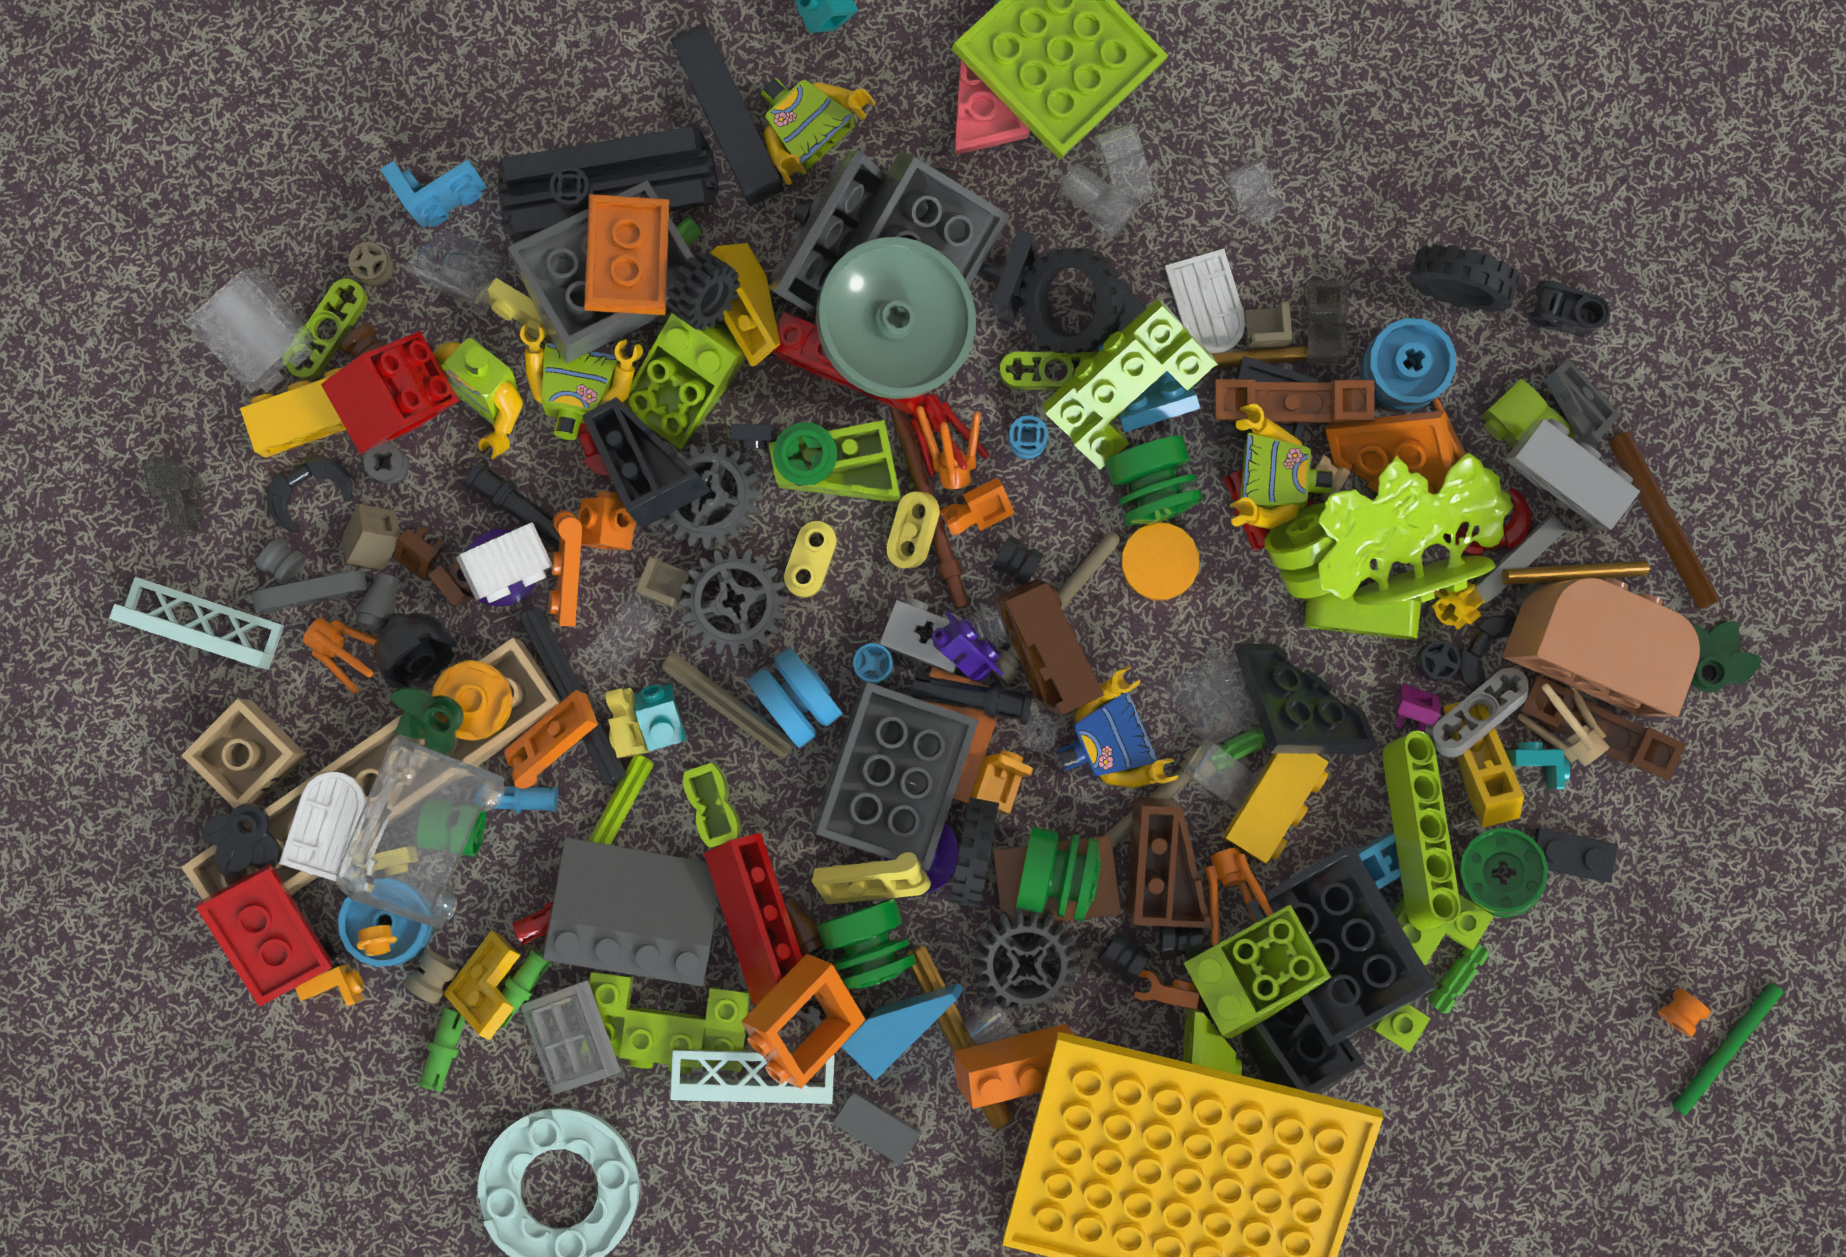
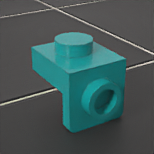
(659, 716)
(1533, 755)

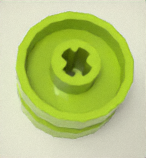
(1297, 551)

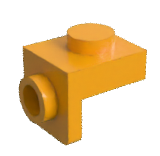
(1000, 779)
(347, 980)

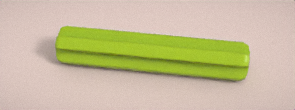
(622, 800)

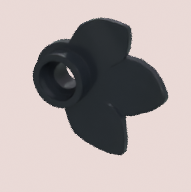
(238, 845)

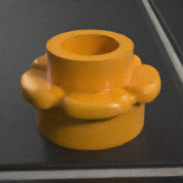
(376, 940)

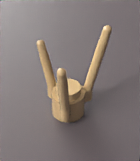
(1585, 742)

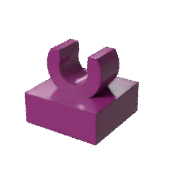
(1417, 705)

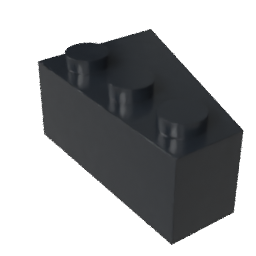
(641, 465)

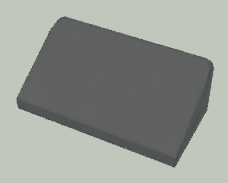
(877, 1126)

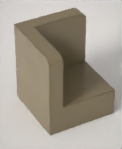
(1268, 327)
(370, 537)
(662, 583)

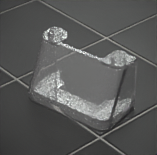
(416, 831)

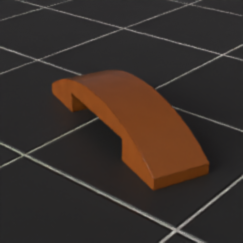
(1296, 401)

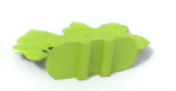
(1406, 522)

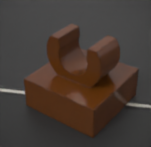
(416, 553)
(451, 584)

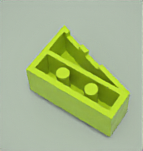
(862, 465)

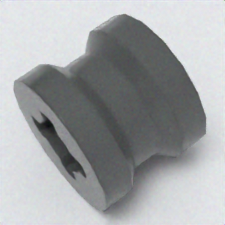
(393, 468)
(280, 561)

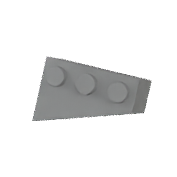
(1573, 474)

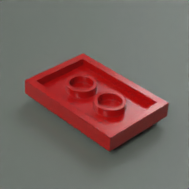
(264, 935)

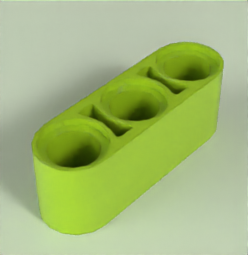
(1389, 620)

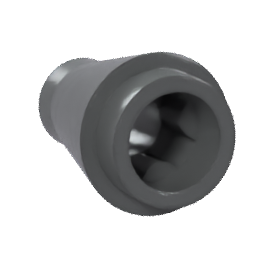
(377, 603)

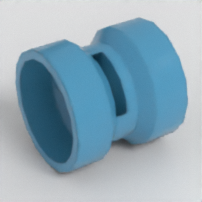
(1023, 442)
(869, 659)

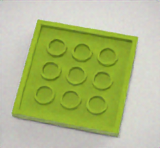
(1059, 63)

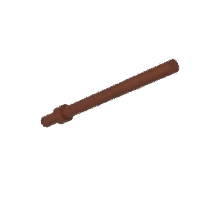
(949, 568)

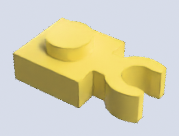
(625, 730)

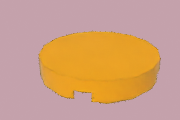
(1160, 561)
(480, 693)

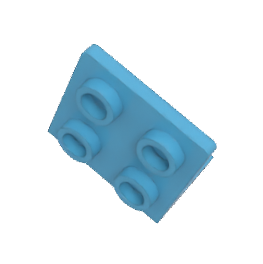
(432, 203)
(1158, 402)

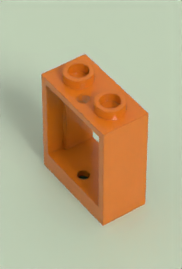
(805, 979)

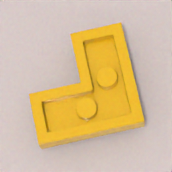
(474, 987)

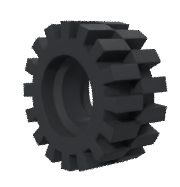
(703, 291)

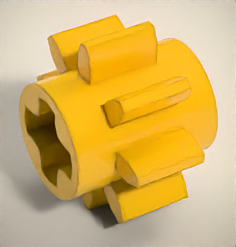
(1458, 607)

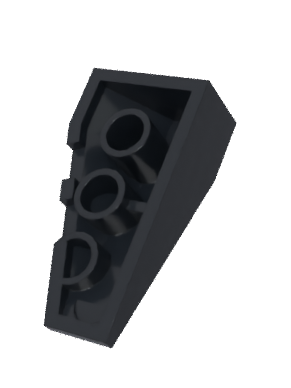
(1296, 1054)

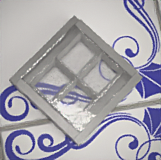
(570, 1038)

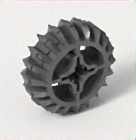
(1047, 984)

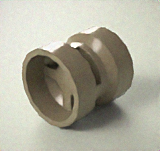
(430, 976)

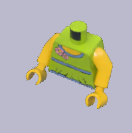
(808, 122)
(484, 386)
(578, 386)
(1274, 473)

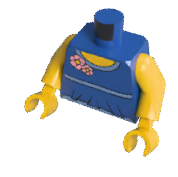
(1114, 739)

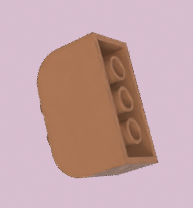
(1607, 644)

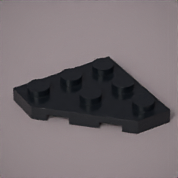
(1298, 707)

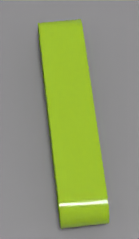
(1421, 831)

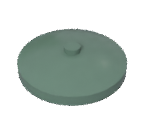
(895, 317)

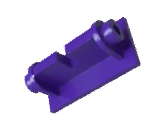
(961, 637)

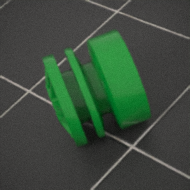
(1153, 480)
(1520, 856)
(1058, 874)
(867, 944)

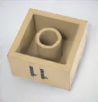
(244, 754)

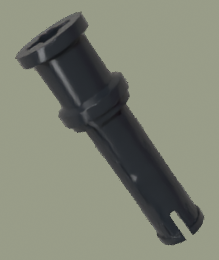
(505, 496)
(990, 700)

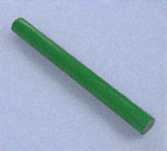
(1727, 1049)

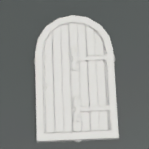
(1208, 300)
(324, 824)

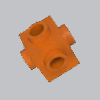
(606, 522)

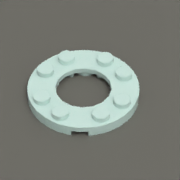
(553, 1129)

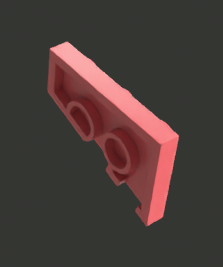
(982, 116)

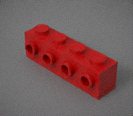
(754, 912)

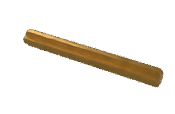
(952, 1026)

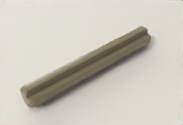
(728, 705)

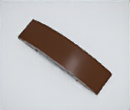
(1627, 741)

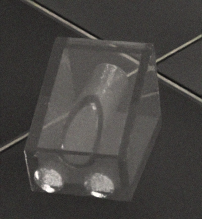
(252, 330)

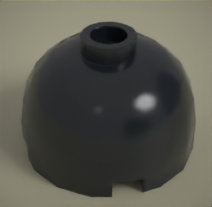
(411, 647)

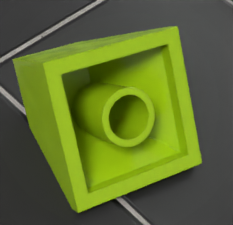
(1206, 1045)

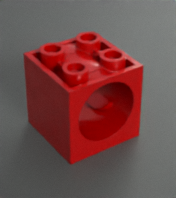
(389, 392)

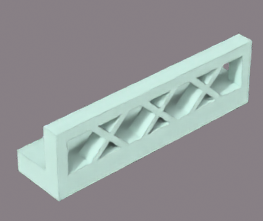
(193, 637)
(743, 1089)

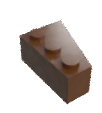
(1047, 648)
(1162, 868)

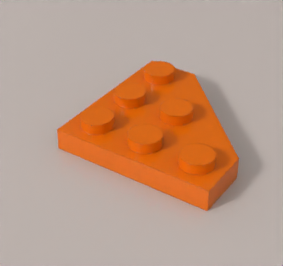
(1416, 439)

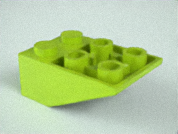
(683, 378)
(1257, 972)

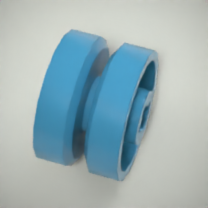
(1424, 349)
(795, 696)
(410, 934)

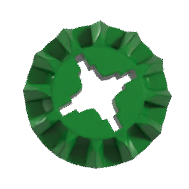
(815, 438)

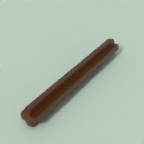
(1664, 521)

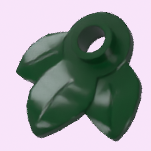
(1721, 653)
(428, 717)

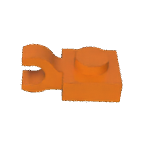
(983, 506)
(1182, 992)

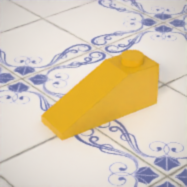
(752, 312)
(1489, 775)

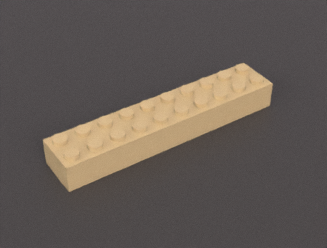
(532, 700)

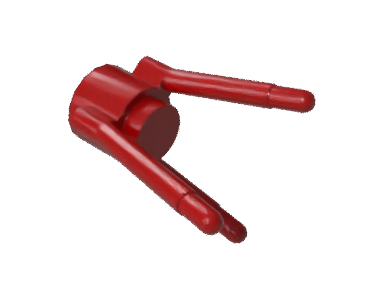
(937, 414)

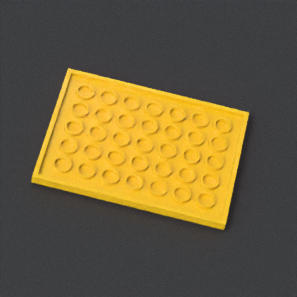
(1184, 1161)

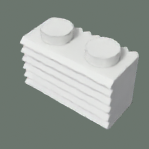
(505, 562)

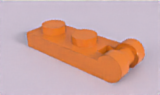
(566, 567)
(550, 738)

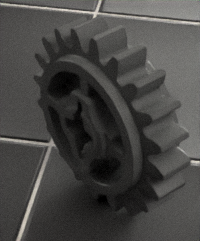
(705, 512)
(722, 569)

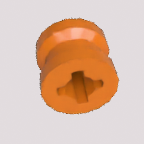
(1684, 1012)

